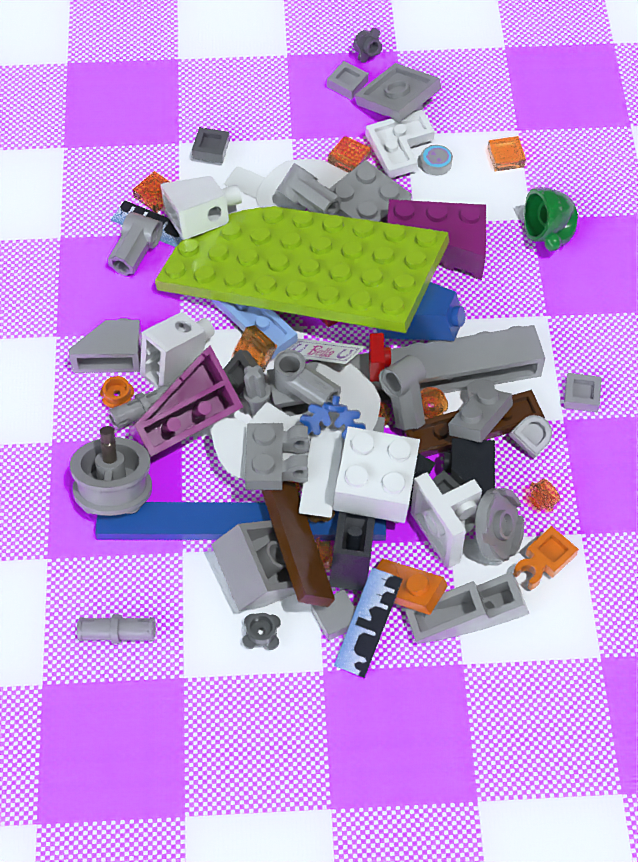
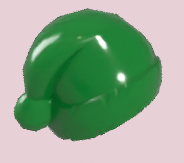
(549, 217)

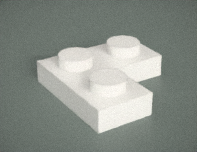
(393, 140)

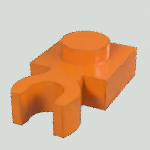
(548, 554)

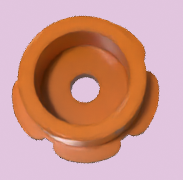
(116, 385)

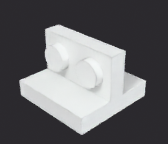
(445, 516)

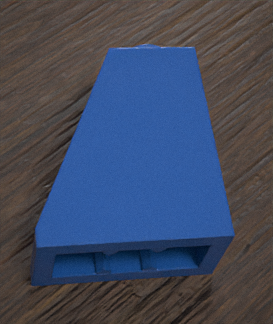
(436, 317)

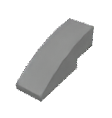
(470, 609)

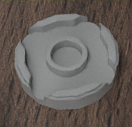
(498, 524)

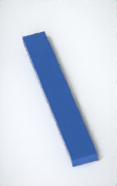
(201, 522)

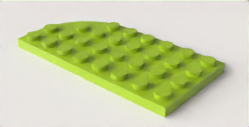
(310, 266)

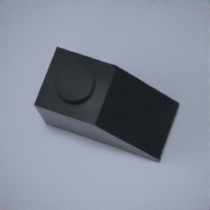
(471, 461)
(352, 551)

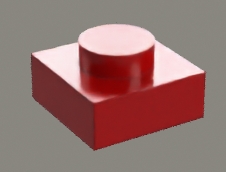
(378, 356)

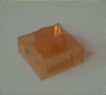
(149, 192)

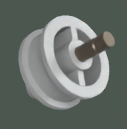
(111, 475)

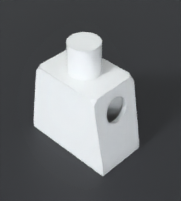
(198, 204)
(172, 347)

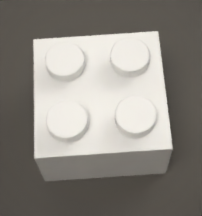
(376, 474)

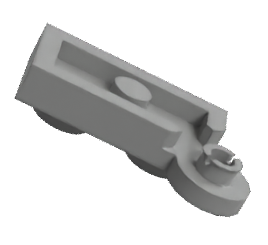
(481, 411)

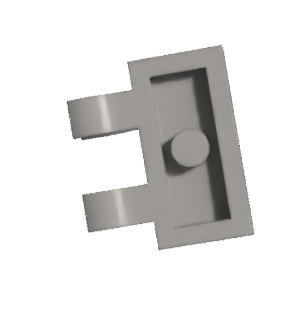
(264, 455)

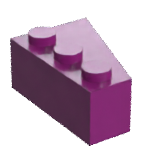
(461, 220)
(188, 405)

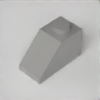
(109, 348)

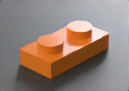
(418, 588)

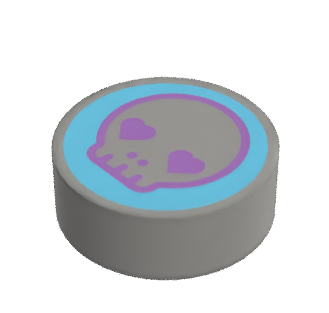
(436, 160)

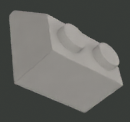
(253, 565)

